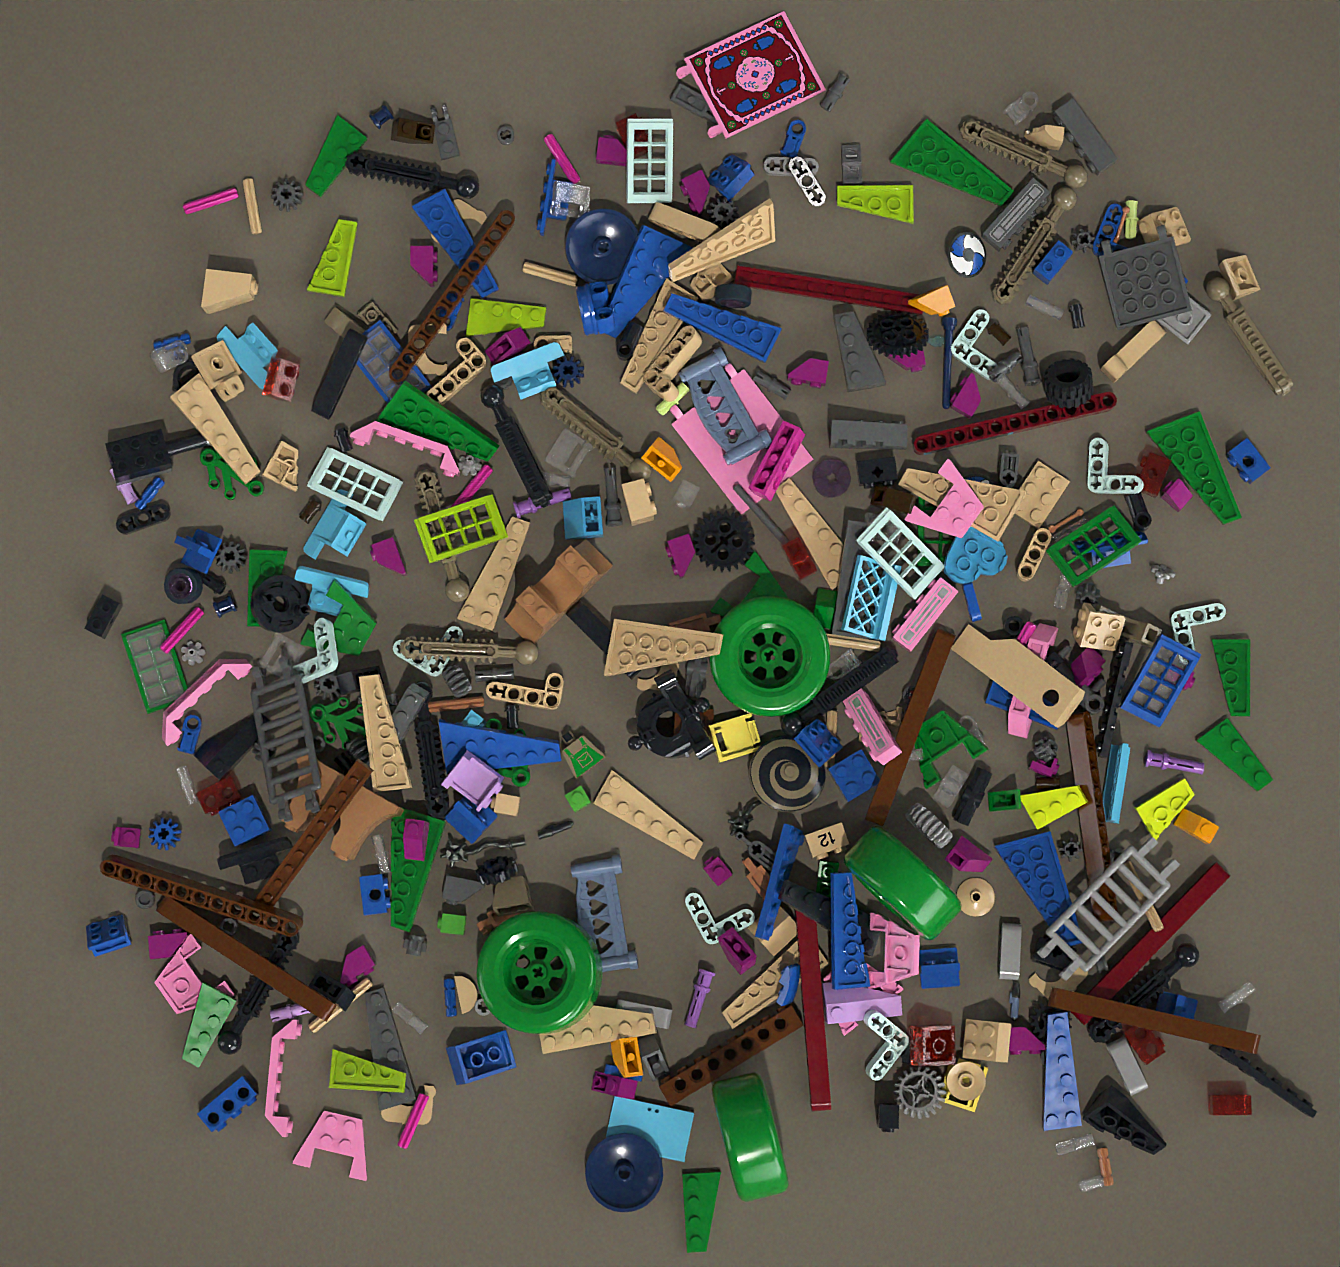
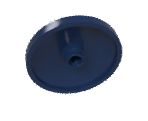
(600, 245)
(624, 1172)

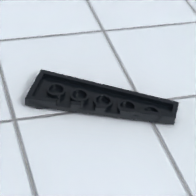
(1107, 728)
(818, 908)
(1259, 1076)

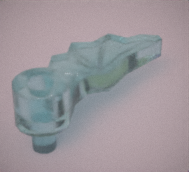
(937, 341)

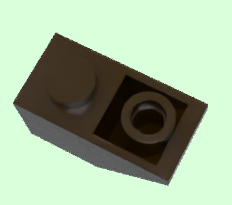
(412, 131)
(893, 499)

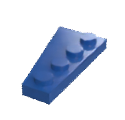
(1002, 699)

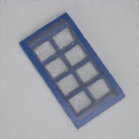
(379, 356)
(1160, 680)

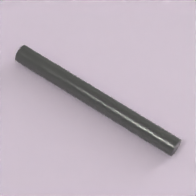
(760, 514)

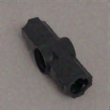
(972, 796)

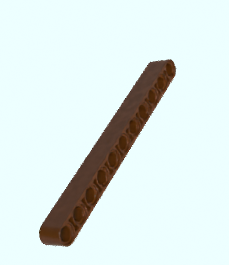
(454, 287)
(910, 726)
(1091, 813)
(210, 893)
(246, 958)
(1154, 1020)

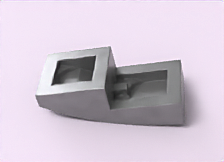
(851, 165)

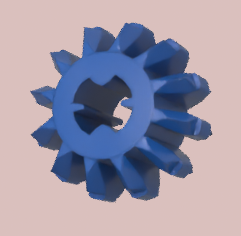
(160, 829)

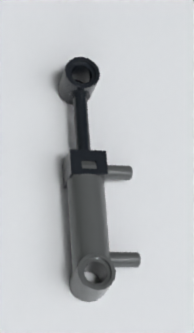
(1056, 661)

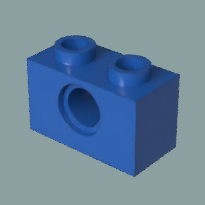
(1052, 262)
(1247, 450)
(369, 883)

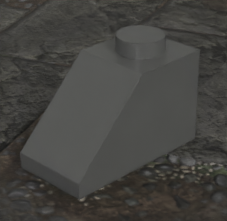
(460, 889)
(653, 1058)

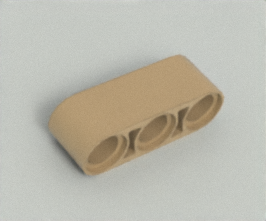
(1035, 545)

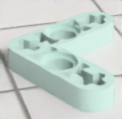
(968, 343)
(1106, 480)
(1188, 621)
(322, 655)
(425, 665)
(718, 927)
(890, 1044)

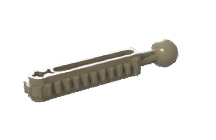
(1074, 176)
(1064, 200)
(1250, 338)
(593, 432)
(456, 589)
(524, 652)

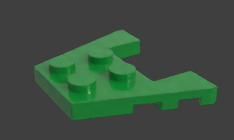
(764, 586)
(350, 628)
(940, 736)

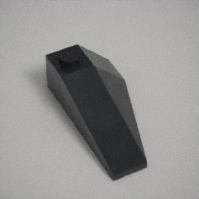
(229, 747)
(1118, 1116)

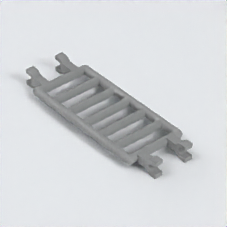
(1125, 925)

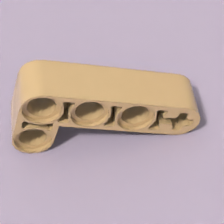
(682, 223)
(1133, 351)
(670, 362)
(452, 377)
(525, 691)

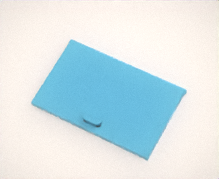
(660, 1125)

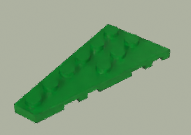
(943, 160)
(426, 418)
(1195, 458)
(408, 875)

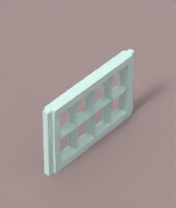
(649, 197)
(322, 469)
(875, 527)

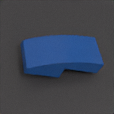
(790, 982)

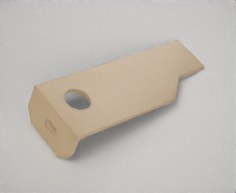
(1020, 673)

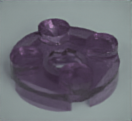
(837, 487)

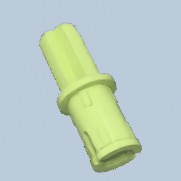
(1131, 220)
(665, 406)

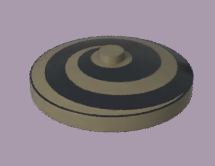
(785, 775)

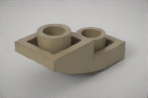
(371, 314)
(342, 323)

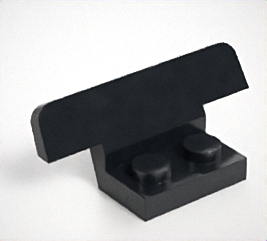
(256, 861)

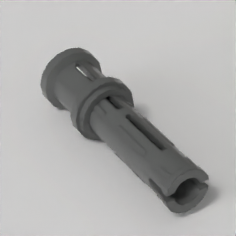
(1030, 365)
(612, 506)

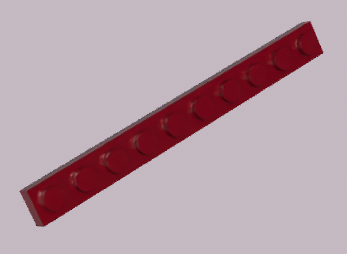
(826, 289)

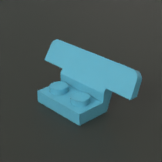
(250, 351)
(529, 369)
(336, 529)
(321, 583)

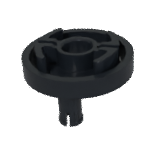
(294, 607)

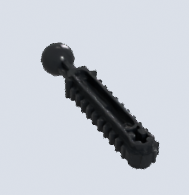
(465, 186)
(517, 447)
(840, 690)
(430, 757)
(1185, 956)
(230, 1040)

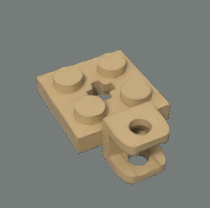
(225, 375)

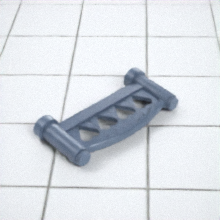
(711, 369)
(604, 872)

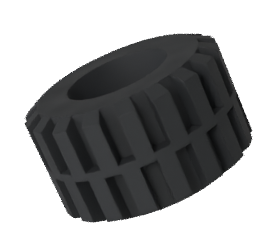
(1068, 383)

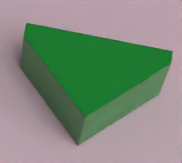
(825, 606)
(1004, 800)

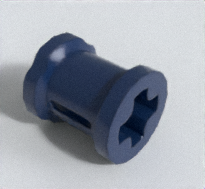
(381, 116)
(224, 606)

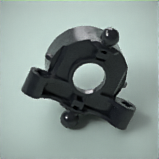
(692, 734)

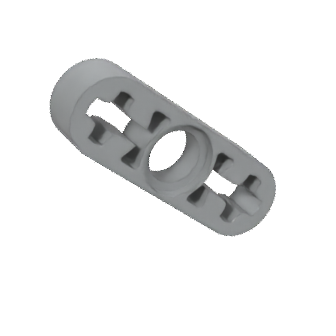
(785, 160)

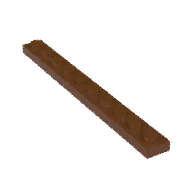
(314, 833)

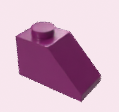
(611, 152)
(507, 346)
(914, 363)
(388, 556)
(415, 839)
(737, 951)

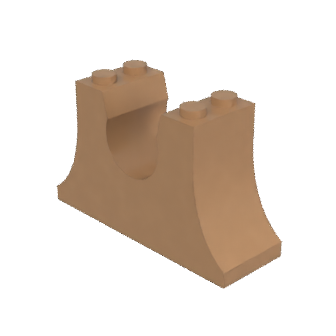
(558, 591)
(357, 821)

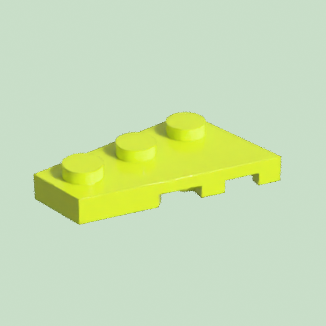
(1052, 804)
(1163, 807)

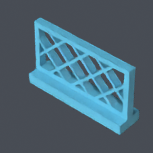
(883, 600)
(1115, 781)

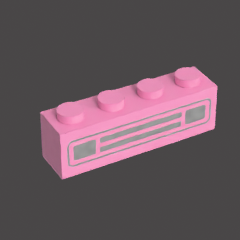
(924, 615)
(872, 727)

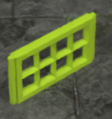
(427, 539)

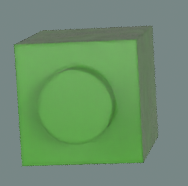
(577, 799)
(452, 924)

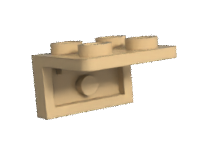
(1171, 219)
(1098, 629)

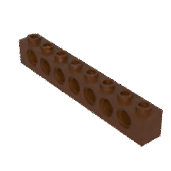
(792, 1023)

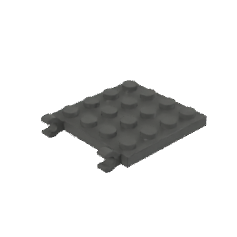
(1145, 281)

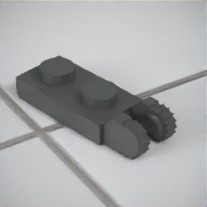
(692, 102)
(445, 135)

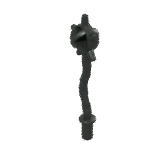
(741, 822)
(456, 853)

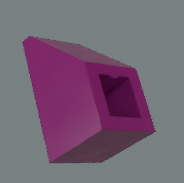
(697, 190)
(422, 262)
(810, 372)
(968, 398)
(1176, 494)
(682, 552)
(1086, 666)
(967, 857)
(166, 945)
(355, 964)
(1023, 1040)
(614, 1085)

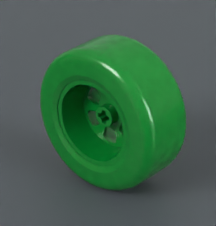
(804, 675)
(902, 882)
(499, 969)
(750, 1137)

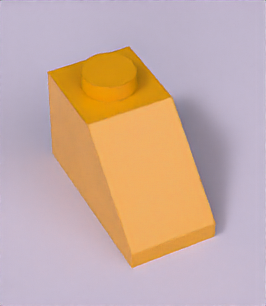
(934, 301)
(663, 459)
(1196, 826)
(627, 1056)

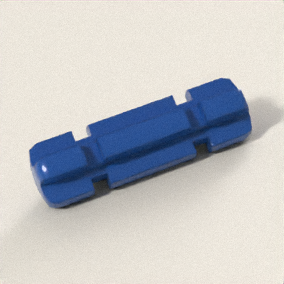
(184, 337)
(149, 493)
(450, 998)

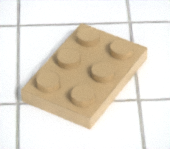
(1043, 492)

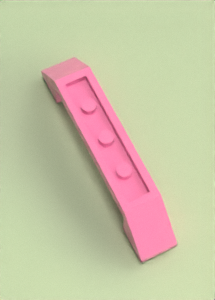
(365, 434)
(237, 667)
(1018, 713)
(281, 1123)

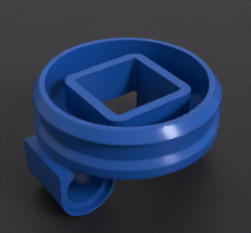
(599, 319)

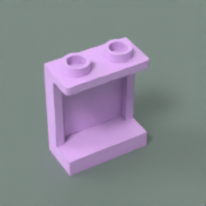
(474, 780)

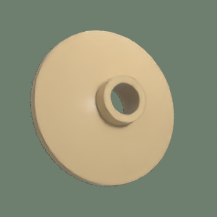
(965, 895)
(968, 1090)

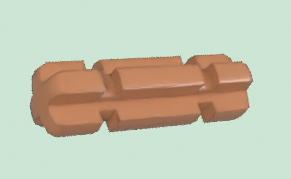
(1105, 1167)

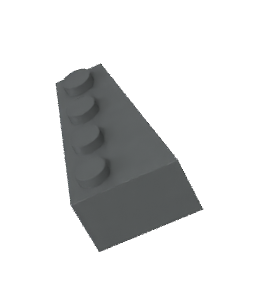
(857, 358)
(868, 435)

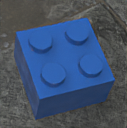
(854, 775)
(245, 821)

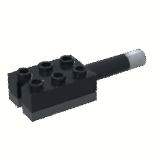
(147, 454)

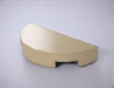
(466, 992)

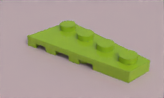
(880, 200)
(334, 268)
(495, 317)
(360, 1074)

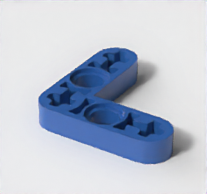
(1108, 214)

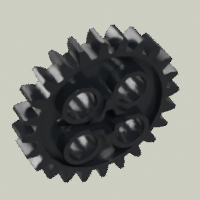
(897, 334)
(711, 528)

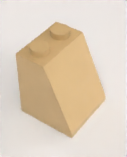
(227, 290)

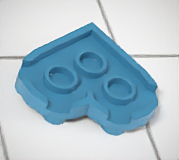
(974, 556)

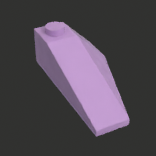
(854, 1003)

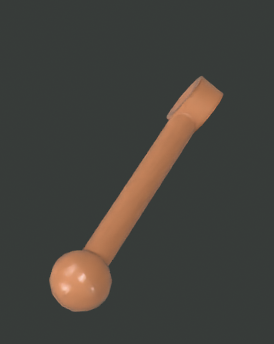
(1126, 209)
(1052, 528)

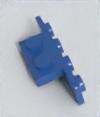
(545, 205)
(1106, 549)

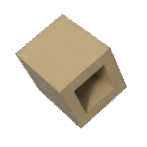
(506, 804)

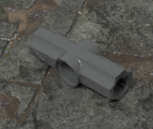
(695, 673)

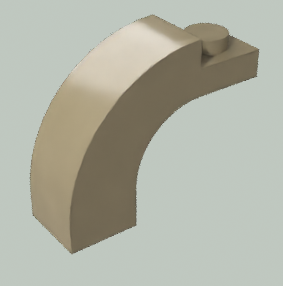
(1136, 631)

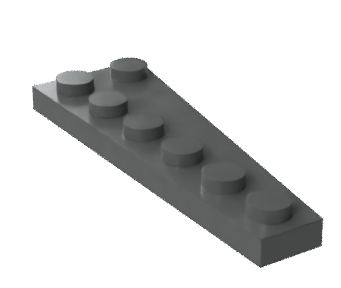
(849, 556)
(386, 1047)

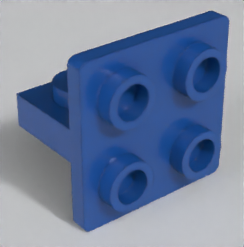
(731, 176)
(200, 550)
(818, 742)
(468, 820)
(107, 935)
(939, 968)
(1176, 1005)

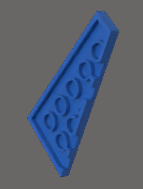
(643, 274)
(495, 746)
(1040, 875)

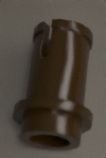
(999, 333)
(311, 509)
(1047, 783)

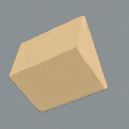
(1240, 276)
(782, 934)

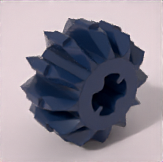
(576, 372)

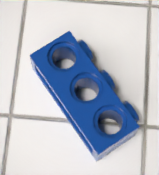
(218, 1107)

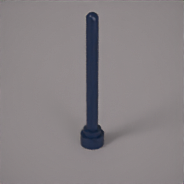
(948, 325)

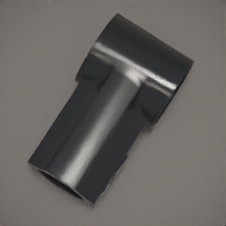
(629, 339)
(1138, 509)

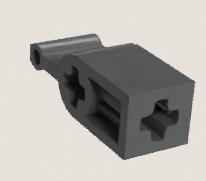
(1003, 469)
(759, 857)

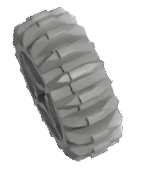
(928, 825)
(921, 1084)

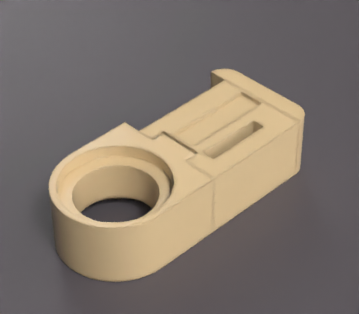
(564, 341)

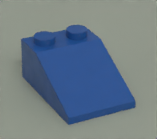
(481, 1057)

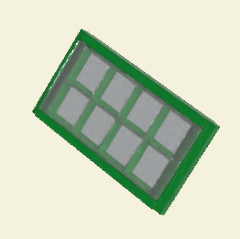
(156, 673)

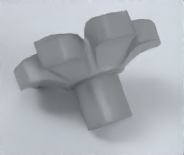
(469, 464)
(1162, 573)
(197, 653)

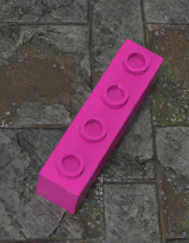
(777, 460)

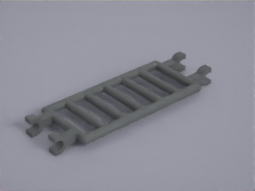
(309, 790)

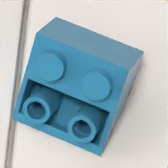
(583, 518)

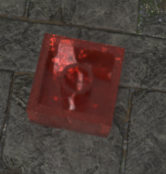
(932, 1045)

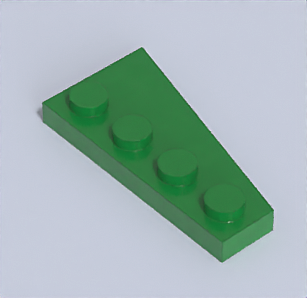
(1234, 668)
(699, 1204)

